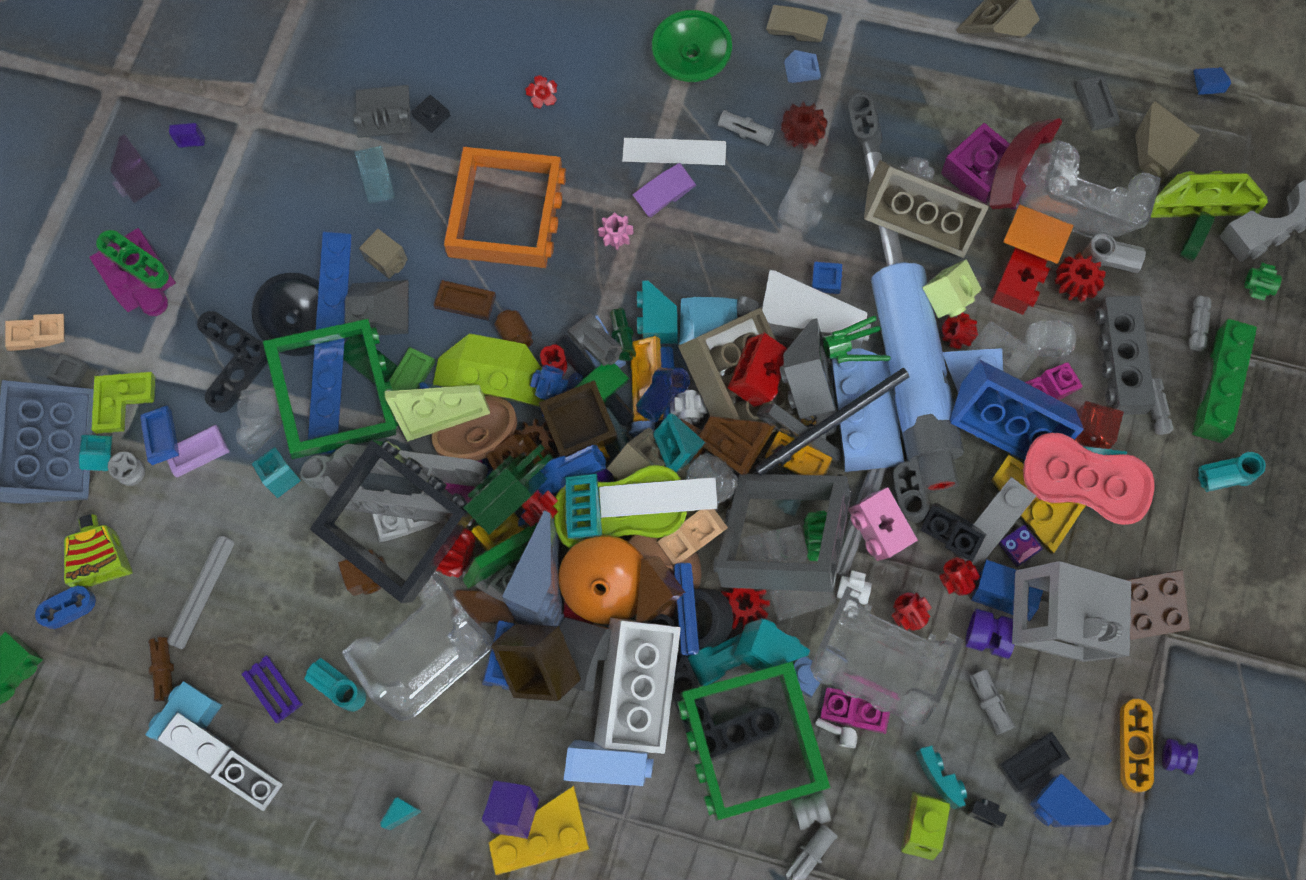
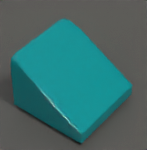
(95, 452)
(398, 813)

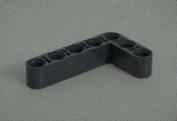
(718, 733)

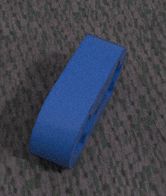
(65, 606)

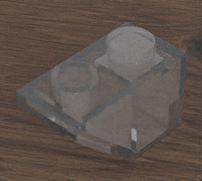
(259, 418)

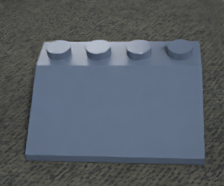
(42, 442)
(534, 587)

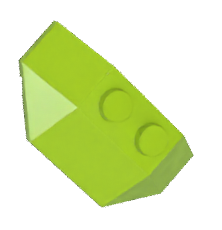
(1209, 192)
(495, 364)

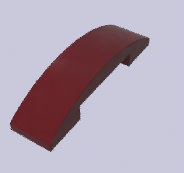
(1007, 182)

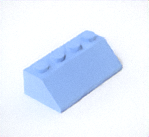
(872, 434)

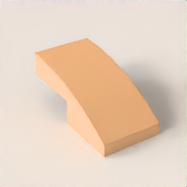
(35, 333)
(692, 535)

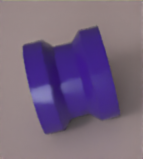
(1180, 756)

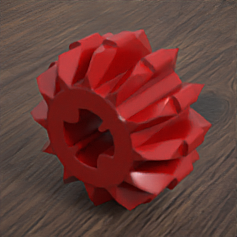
(1080, 277)
(458, 556)
(756, 604)

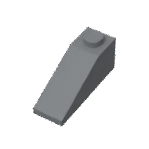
(1001, 516)

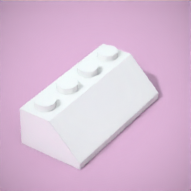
(637, 686)

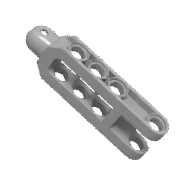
(332, 470)

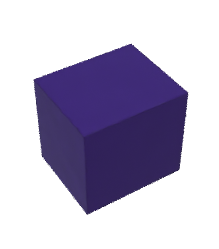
(510, 809)

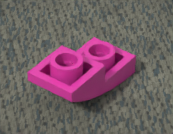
(1057, 382)
(853, 712)

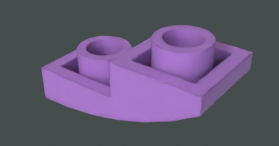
(663, 189)

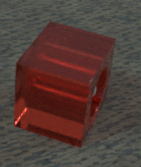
(1100, 425)

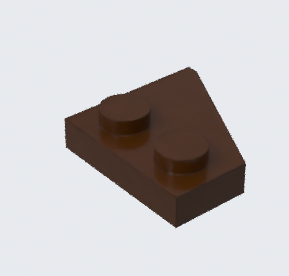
(736, 440)

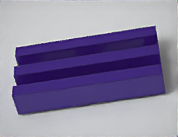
(257, 669)

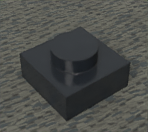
(430, 113)
(987, 813)

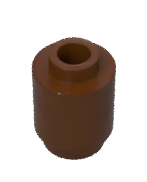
(513, 327)

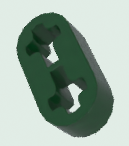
(1197, 236)

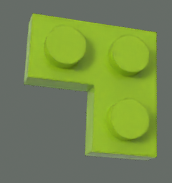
(112, 396)

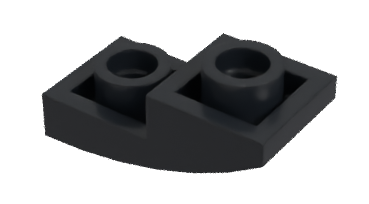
(954, 531)

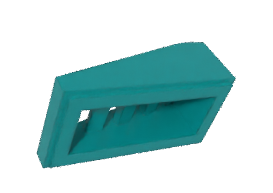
(572, 518)

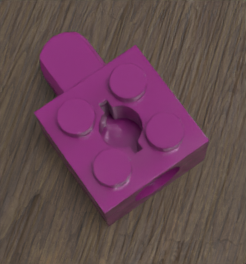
(980, 150)
(128, 289)

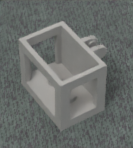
(1083, 610)

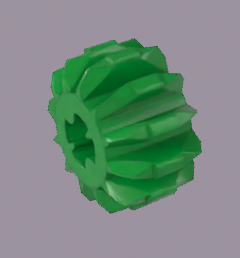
(813, 533)

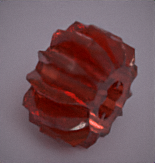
(804, 125)

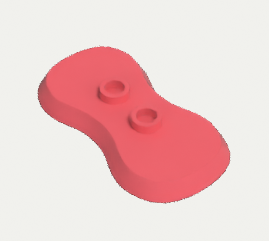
(1112, 485)

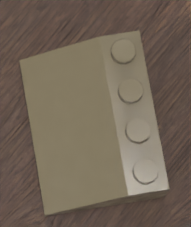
(713, 362)

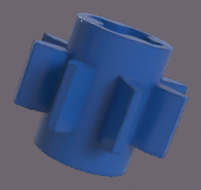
(548, 382)

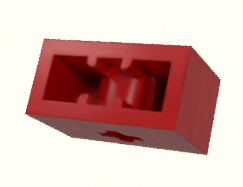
(1013, 292)
(758, 370)

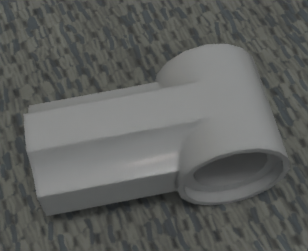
(1115, 253)

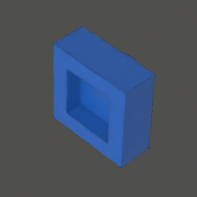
(827, 277)

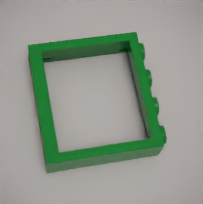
(335, 441)
(801, 723)

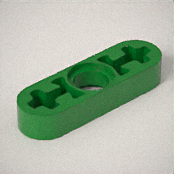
(137, 269)

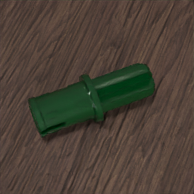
(622, 334)

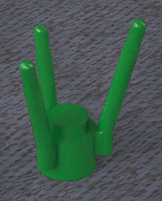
(840, 343)

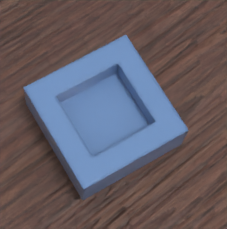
(805, 677)

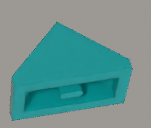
(677, 442)
(275, 472)

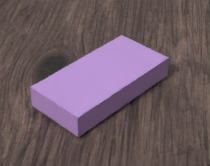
(198, 451)

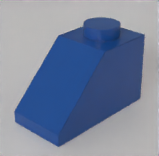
(1066, 806)

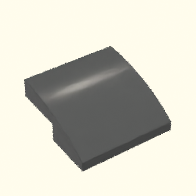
(587, 646)

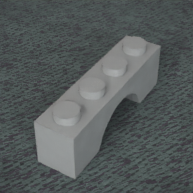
(1254, 233)

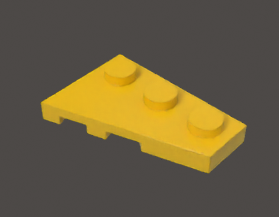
(1045, 519)
(553, 835)

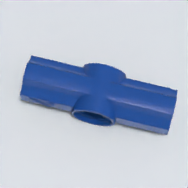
(580, 463)

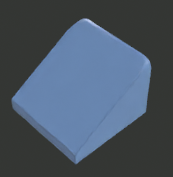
(802, 67)

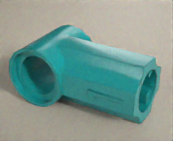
(1230, 472)
(714, 662)
(334, 685)

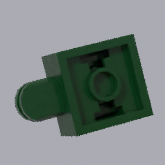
(506, 489)

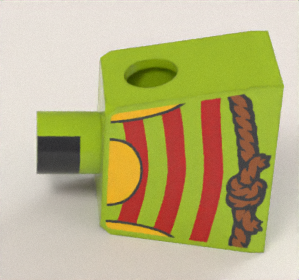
(93, 555)
(925, 826)

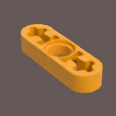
(1128, 721)

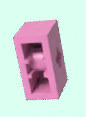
(883, 510)

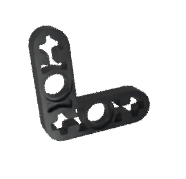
(241, 361)

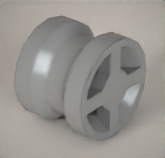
(126, 461)

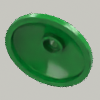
(692, 34)

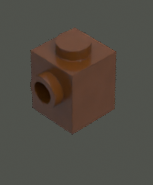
(356, 580)

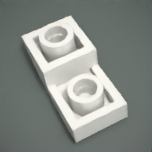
(394, 527)

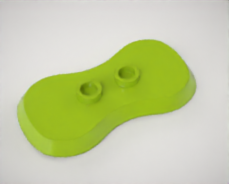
(646, 525)

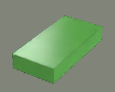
(411, 370)

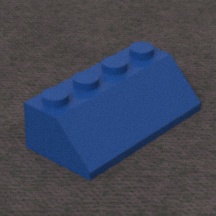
(1010, 410)

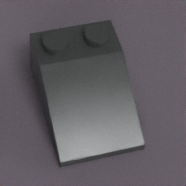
(808, 373)

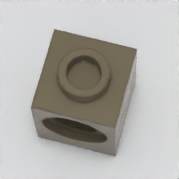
(383, 254)

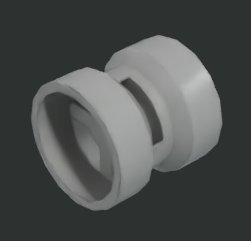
(810, 809)

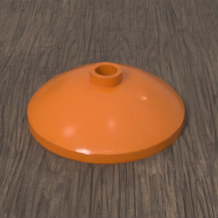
(605, 562)

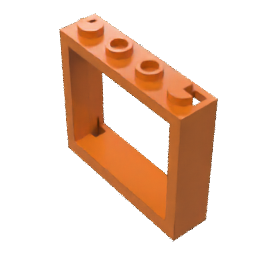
(497, 252)

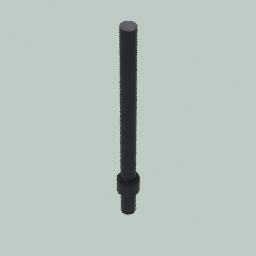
(783, 454)

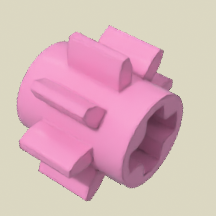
(615, 223)

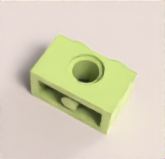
(952, 289)

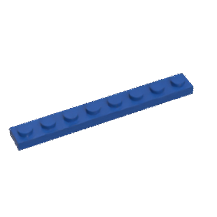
(329, 355)

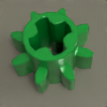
(1263, 281)

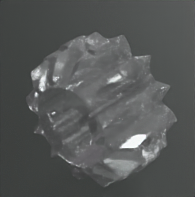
(1051, 338)
(709, 467)

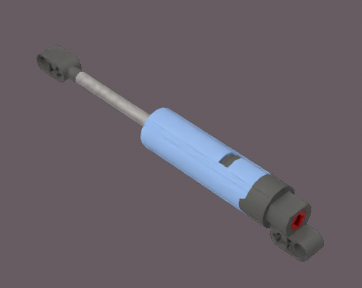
(913, 343)

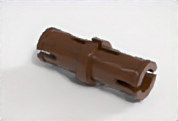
(161, 668)

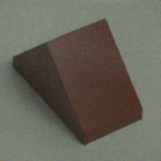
(656, 589)

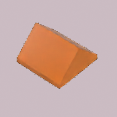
(1038, 234)

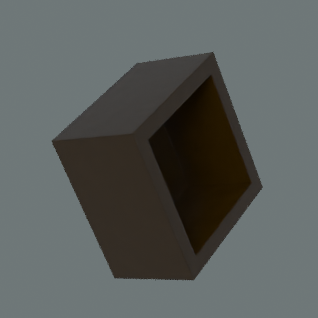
(578, 419)
(536, 662)

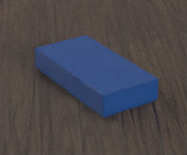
(159, 435)

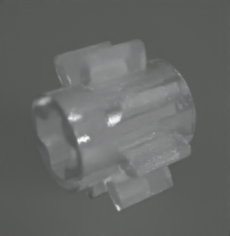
(919, 166)

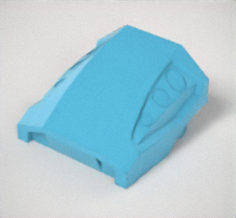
(704, 314)

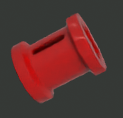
(554, 353)

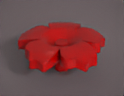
(542, 91)

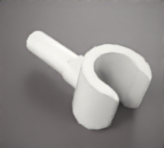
(848, 736)

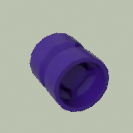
(980, 635)

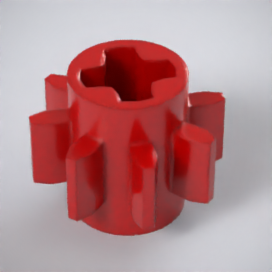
(959, 330)
(537, 504)
(959, 576)
(911, 611)

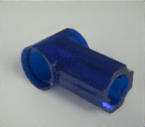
(661, 393)

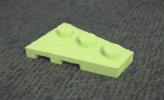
(435, 409)

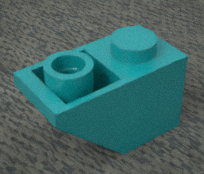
(658, 315)
(766, 646)

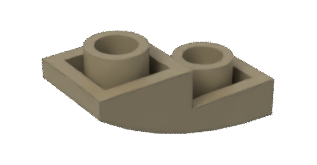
(799, 22)

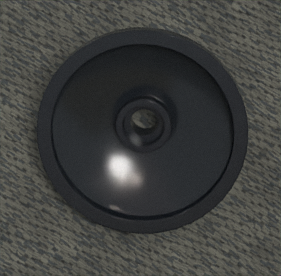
(286, 296)

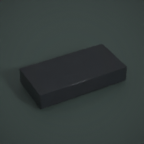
(1034, 762)

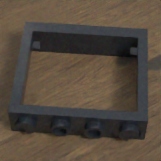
(360, 557)

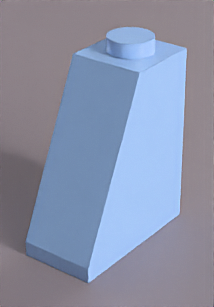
(594, 764)

